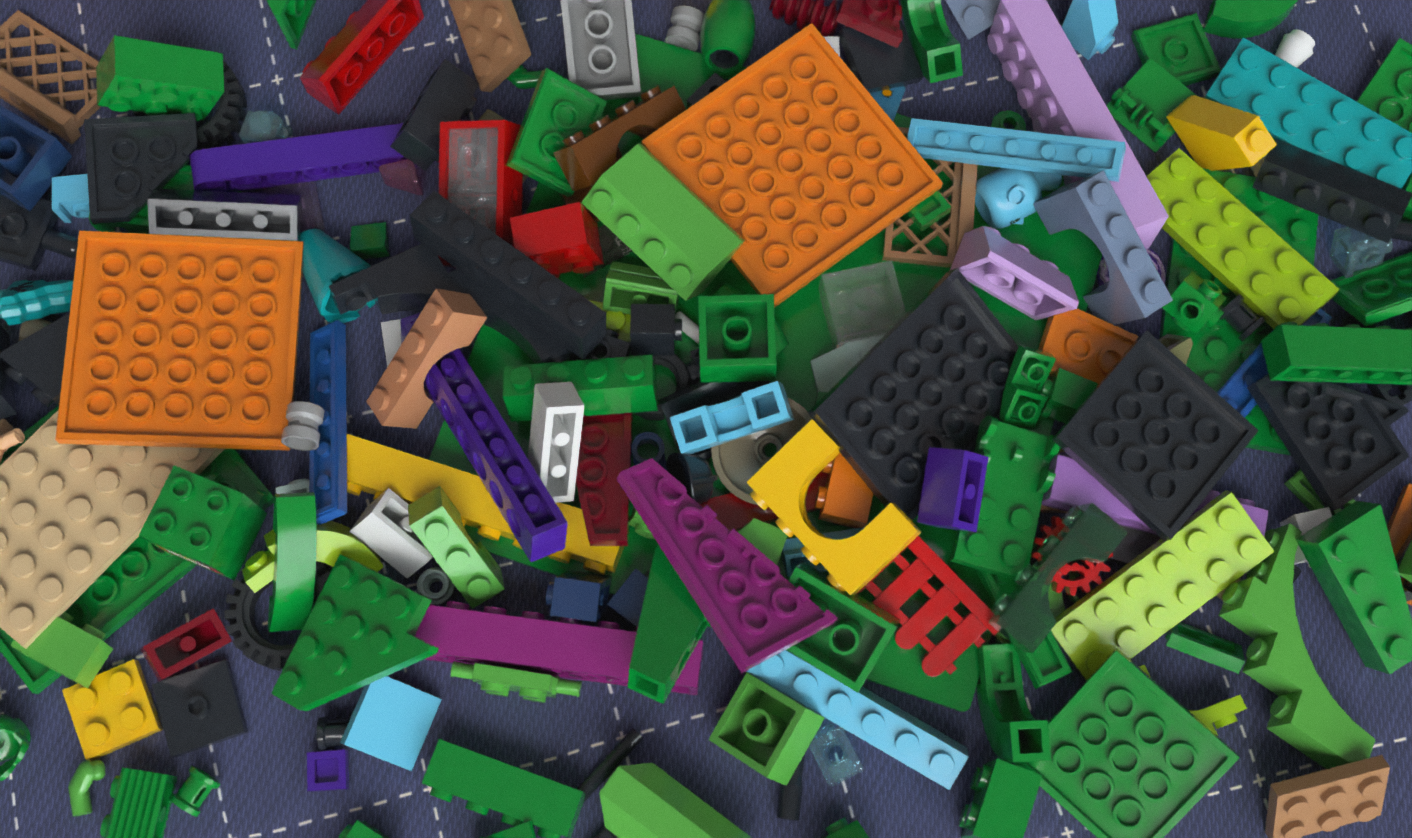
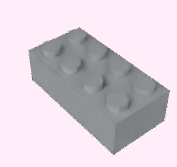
(601, 47)

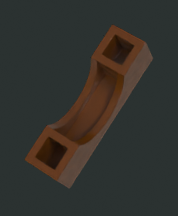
(593, 153)

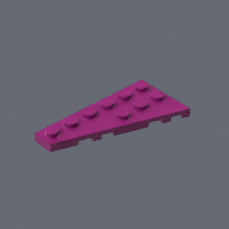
(726, 575)

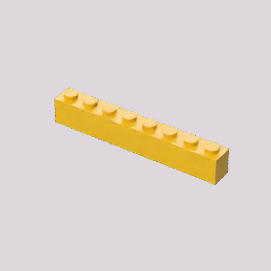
(379, 467)

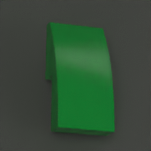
(1022, 393)

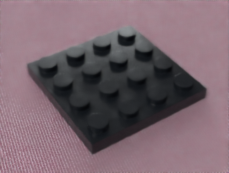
(1155, 436)

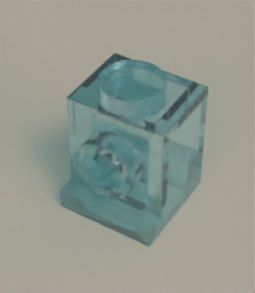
(263, 127)
(1356, 250)
(840, 770)

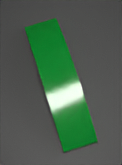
(293, 561)

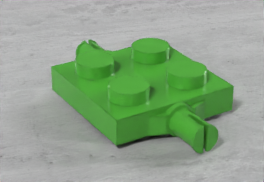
(501, 680)

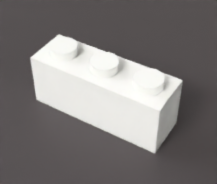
(556, 437)

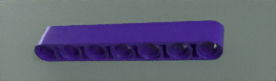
(294, 159)

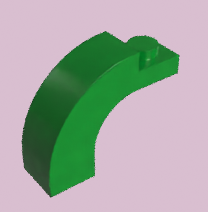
(1245, 17)
(931, 40)
(1003, 708)

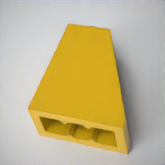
(1220, 134)

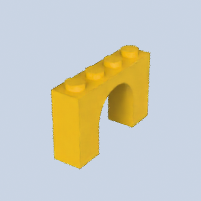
(783, 488)

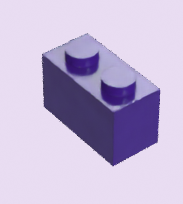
(952, 489)

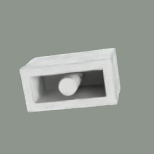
(387, 532)

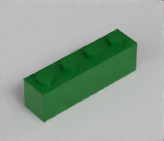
(603, 385)
(504, 789)

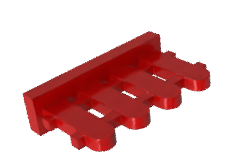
(940, 603)

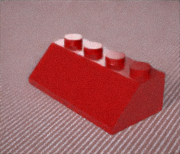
(359, 50)

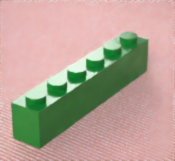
(1339, 354)

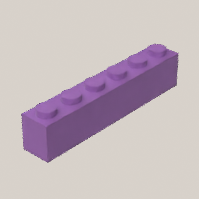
(1077, 487)

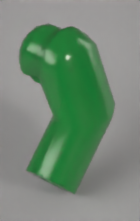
(523, 78)

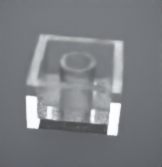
(861, 302)

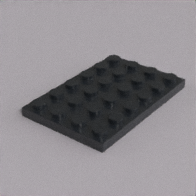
(919, 391)

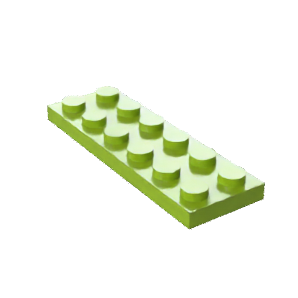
(1237, 244)
(1162, 585)

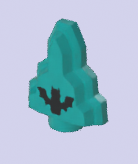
(34, 300)

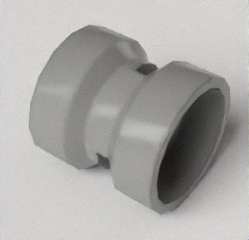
(685, 27)
(302, 426)

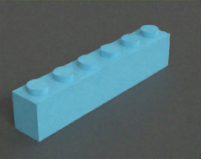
(866, 717)

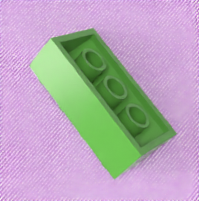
(663, 222)

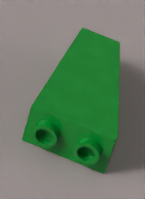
(666, 632)

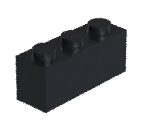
(442, 99)

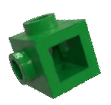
(1196, 303)

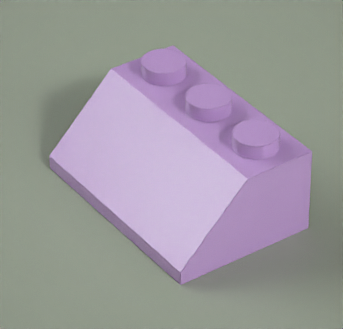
(1014, 274)

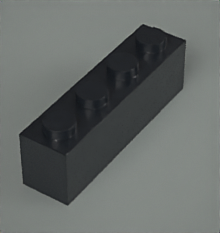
(1332, 190)
(225, 214)

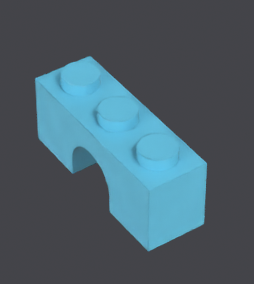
(732, 419)

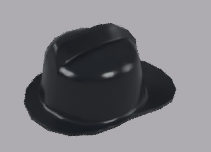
(693, 474)

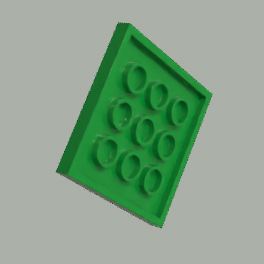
(1129, 755)

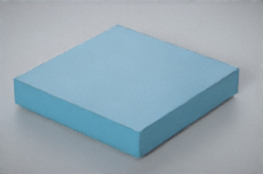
(391, 721)

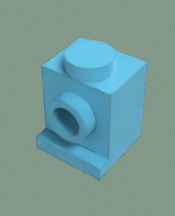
(70, 197)

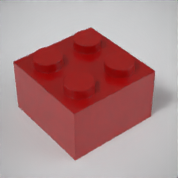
(559, 239)

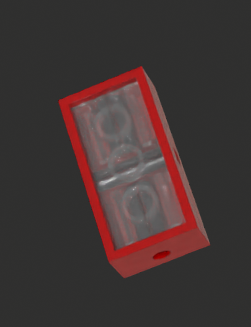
(476, 173)

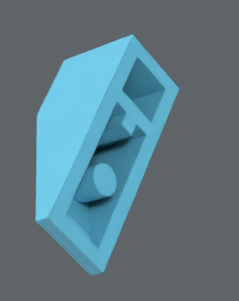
(1091, 25)

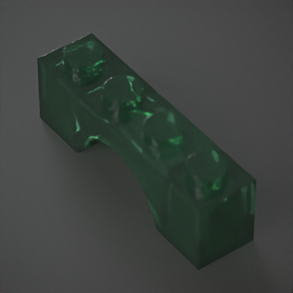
(1026, 613)

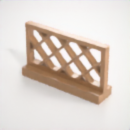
(29, 99)
(960, 222)

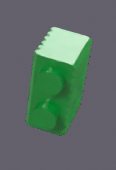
(138, 805)

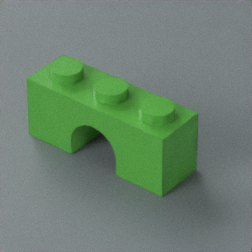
(445, 537)

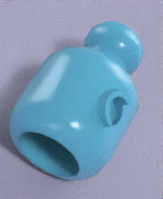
(1009, 195)

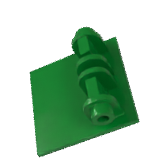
(1146, 102)

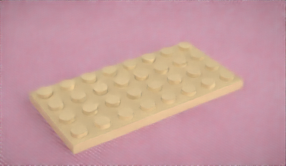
(70, 517)

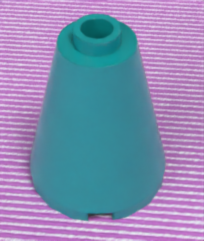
(324, 264)

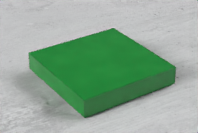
(1179, 48)

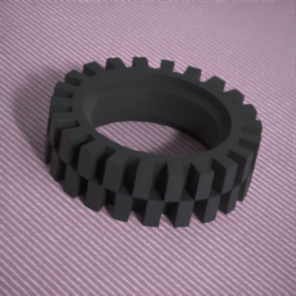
(226, 116)
(243, 625)

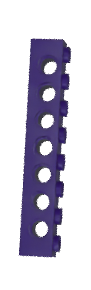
(494, 453)

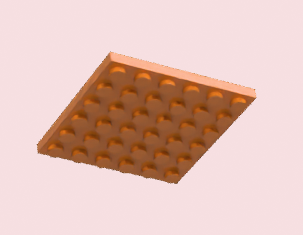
(795, 163)
(181, 341)

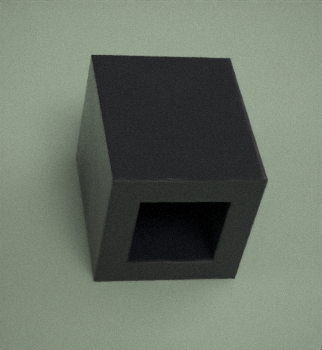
(654, 329)

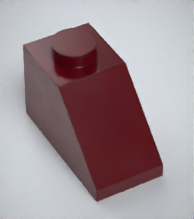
(185, 644)

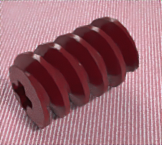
(807, 12)

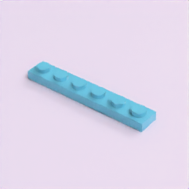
(1017, 149)

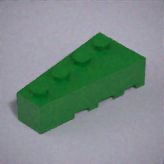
(1362, 581)

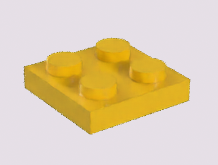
(112, 710)

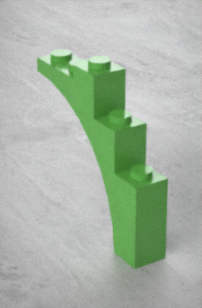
(1278, 660)

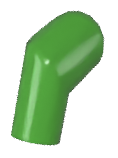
(80, 784)

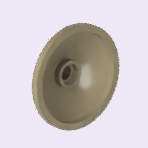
(743, 457)

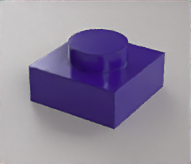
(327, 770)

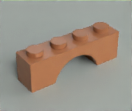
(444, 325)

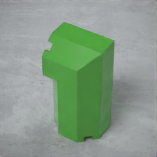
(652, 804)

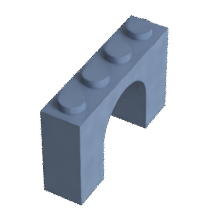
(1095, 210)

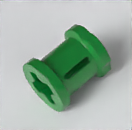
(194, 791)

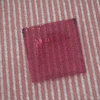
(402, 176)

